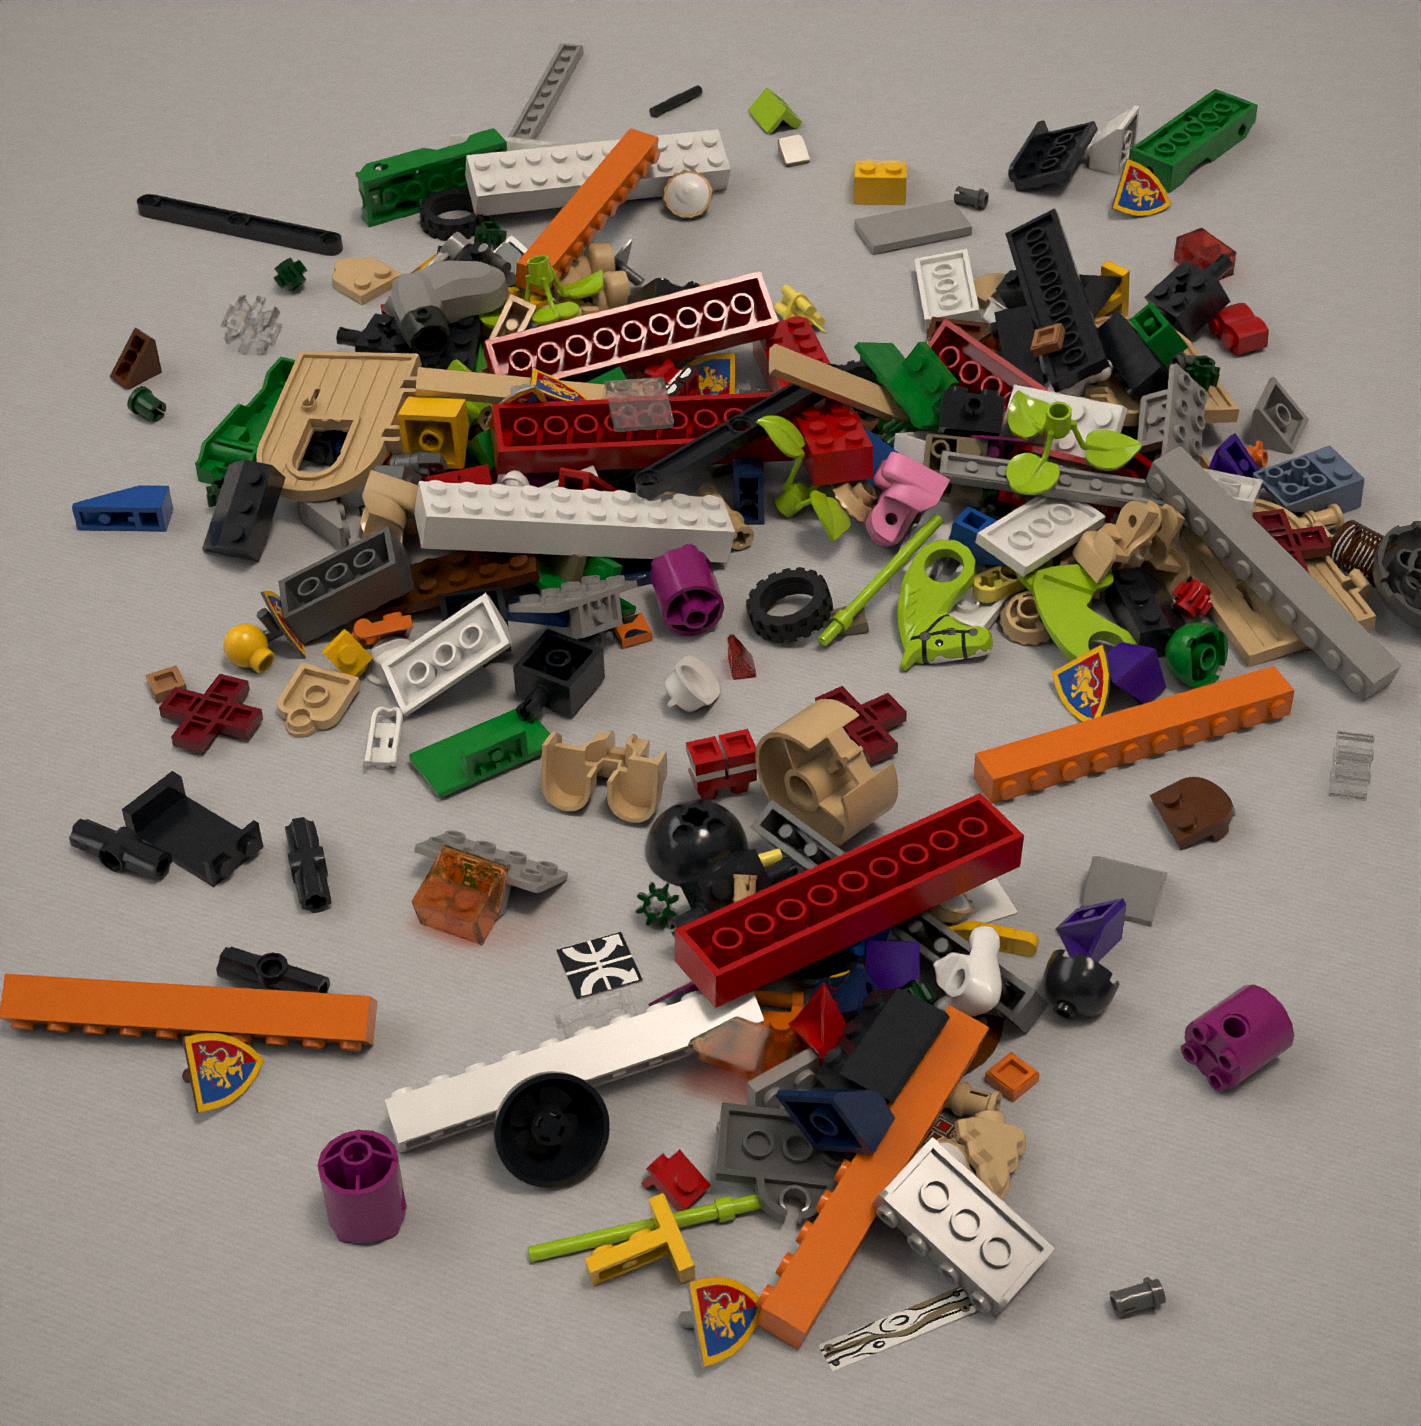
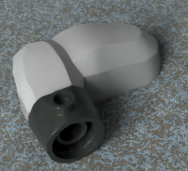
(442, 295)

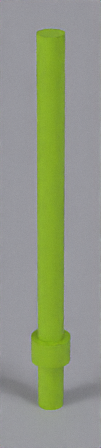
(844, 618)
(722, 1209)

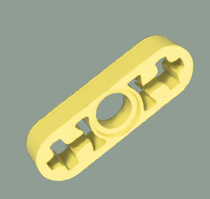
(993, 584)

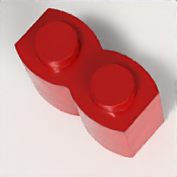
(1239, 329)

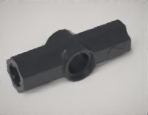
(120, 849)
(308, 865)
(268, 972)

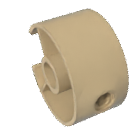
(823, 774)

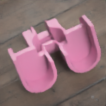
(906, 493)

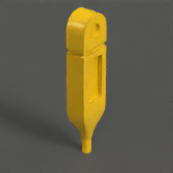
(1011, 940)

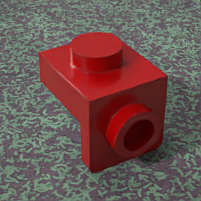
(676, 1179)

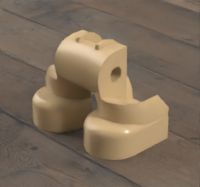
(616, 283)
(390, 504)
(1137, 539)
(633, 782)

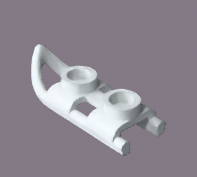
(385, 733)

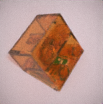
(461, 895)
(743, 1047)

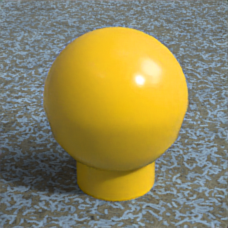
(248, 647)

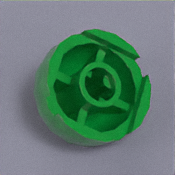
(1196, 653)

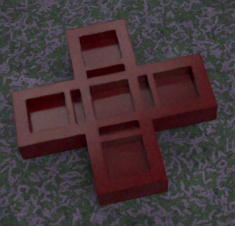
(1300, 542)
(210, 713)
(871, 724)

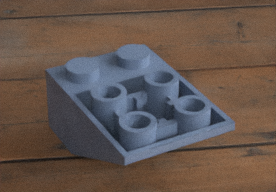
(1314, 482)

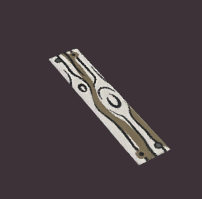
(896, 1328)

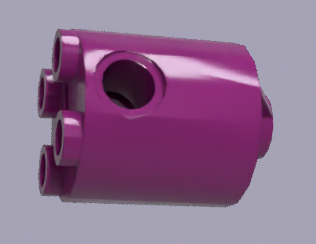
(686, 591)
(1238, 1036)
(362, 1186)

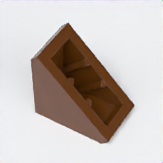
(137, 361)

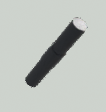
(675, 101)

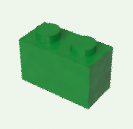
(1158, 333)

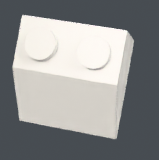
(1114, 142)

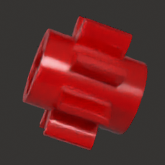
(1192, 598)

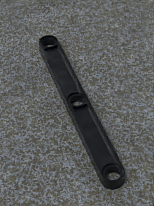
(240, 224)
(722, 440)

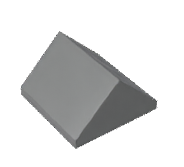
(1277, 420)
(1136, 884)

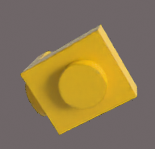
(347, 654)

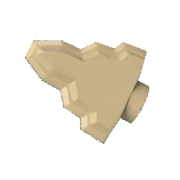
(992, 1148)

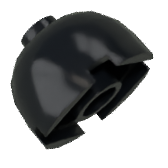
(1077, 985)

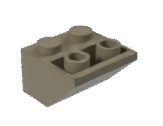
(955, 493)

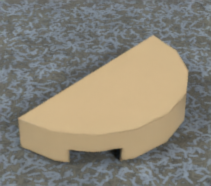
(986, 287)

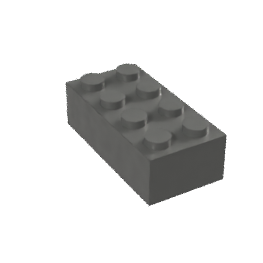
(345, 585)

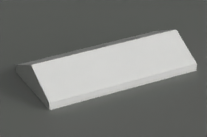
(447, 654)

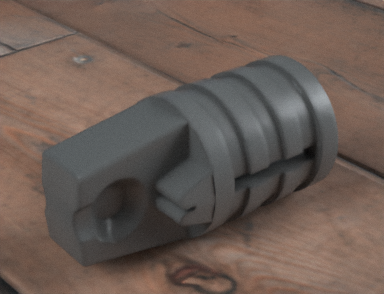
(421, 462)

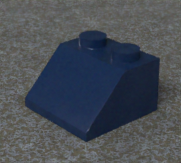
(838, 1117)

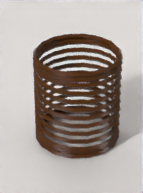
(1356, 539)

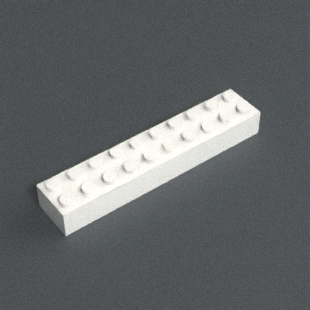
(554, 174)
(569, 521)

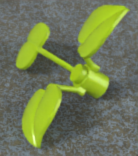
(542, 276)
(1035, 475)
(798, 495)

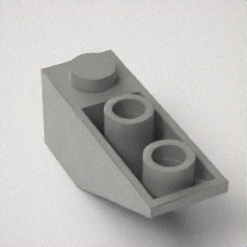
(327, 520)

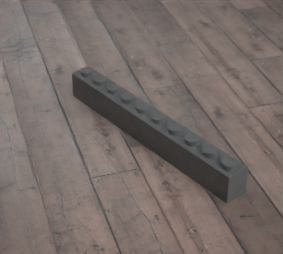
(808, 849)

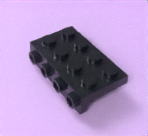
(1050, 155)

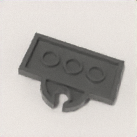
(773, 1154)

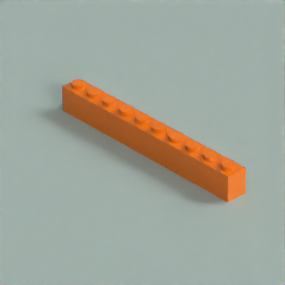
(592, 205)
(1132, 734)
(188, 1010)
(848, 1212)

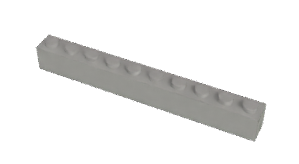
(1273, 574)

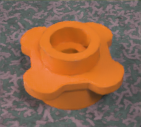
(1258, 454)

